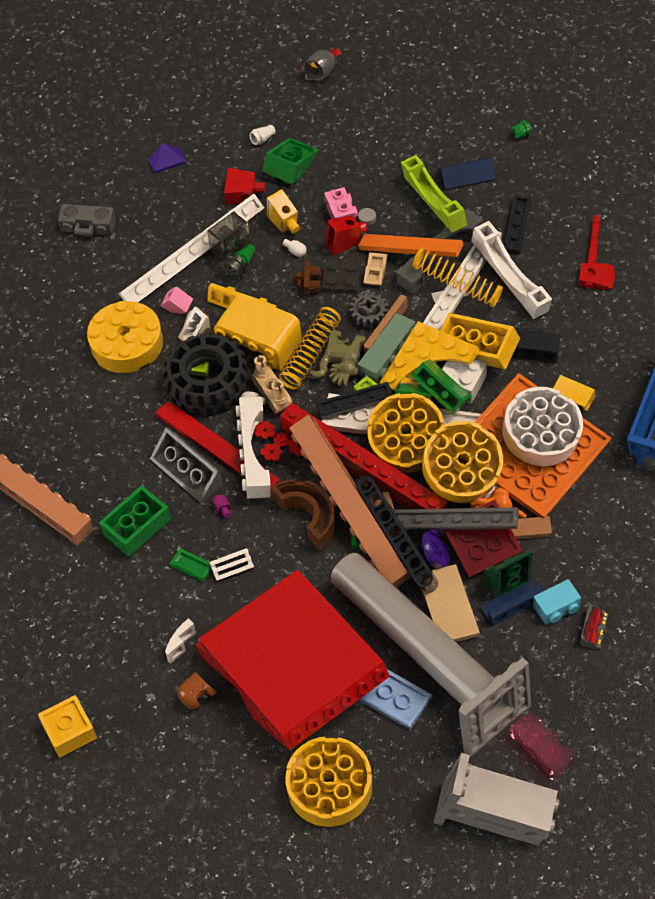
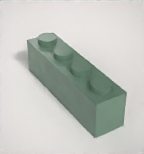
(385, 348)

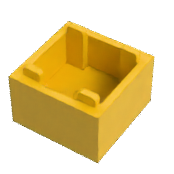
(67, 726)

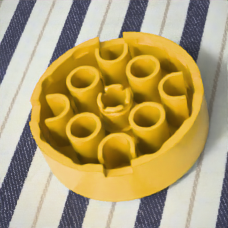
(125, 336)
(402, 414)
(459, 481)
(329, 802)

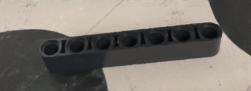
(403, 539)

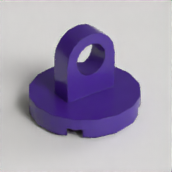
(435, 550)

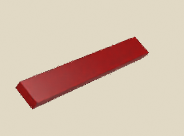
(204, 438)

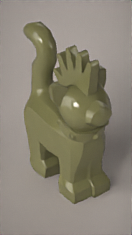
(343, 356)

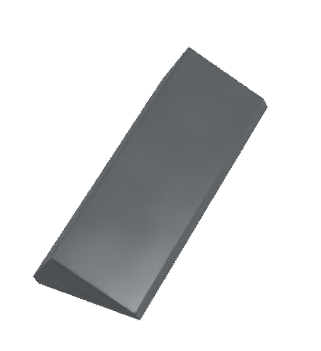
(186, 466)

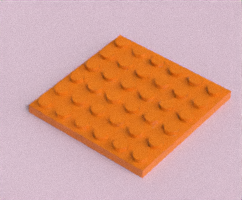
(532, 485)

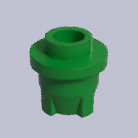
(522, 129)

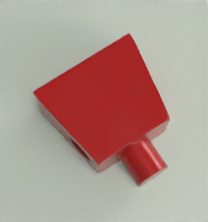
(241, 185)
(343, 234)

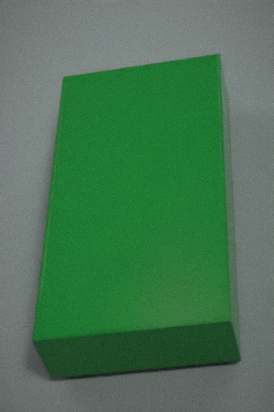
(191, 565)

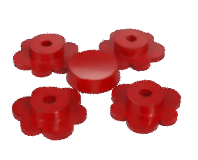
(281, 440)

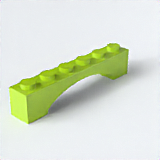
(448, 211)

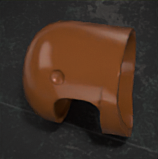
(192, 689)

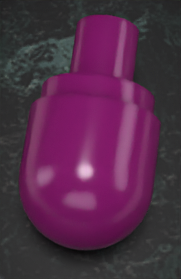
(221, 505)

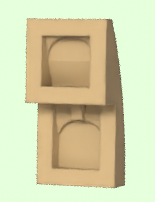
(375, 269)

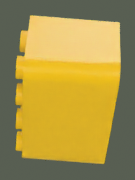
(261, 329)

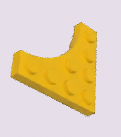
(427, 344)

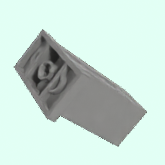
(496, 803)

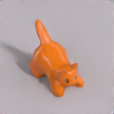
(502, 498)

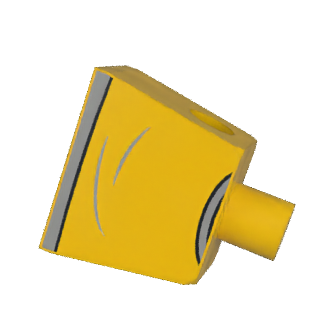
(282, 212)

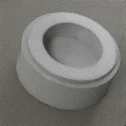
(367, 215)

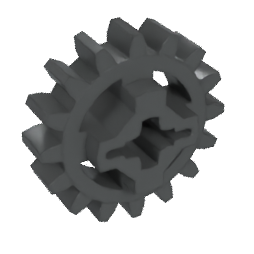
(368, 309)

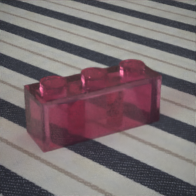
(541, 745)

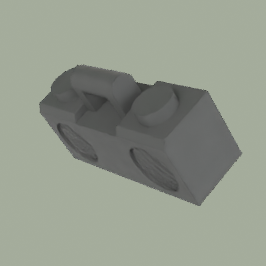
(87, 219)

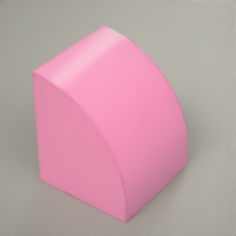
(176, 301)

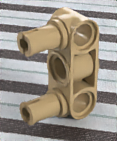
(270, 386)

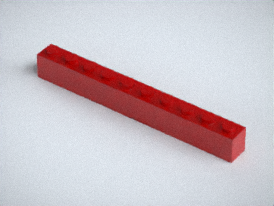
(364, 463)

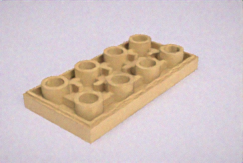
(450, 605)

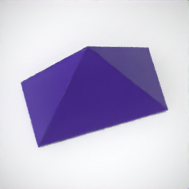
(166, 158)

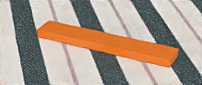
(410, 245)

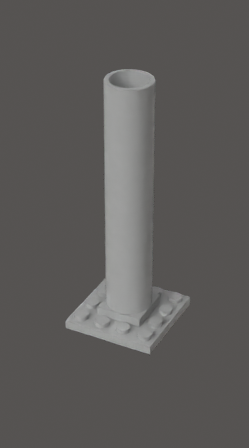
(486, 701)

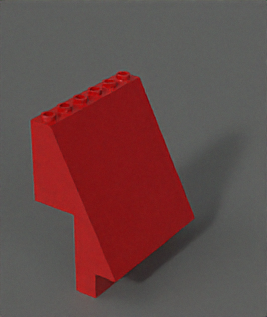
(293, 659)

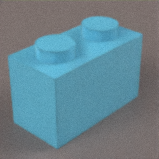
(557, 602)

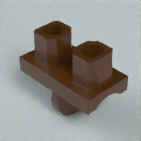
(310, 272)

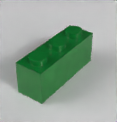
(441, 386)

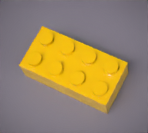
(493, 339)

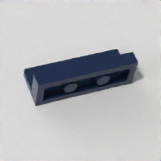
(467, 173)
(511, 603)

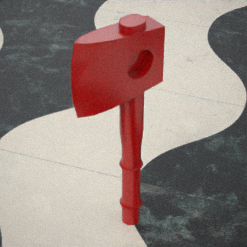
(596, 274)

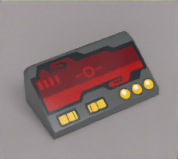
(594, 627)

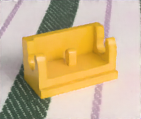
(579, 393)

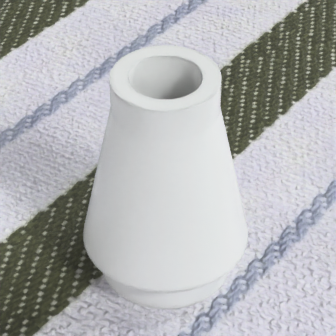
(261, 134)

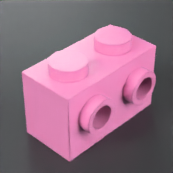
(339, 204)

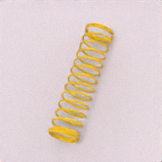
(418, 258)
(323, 318)

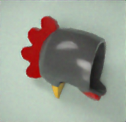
(324, 61)

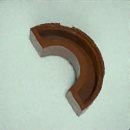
(312, 499)

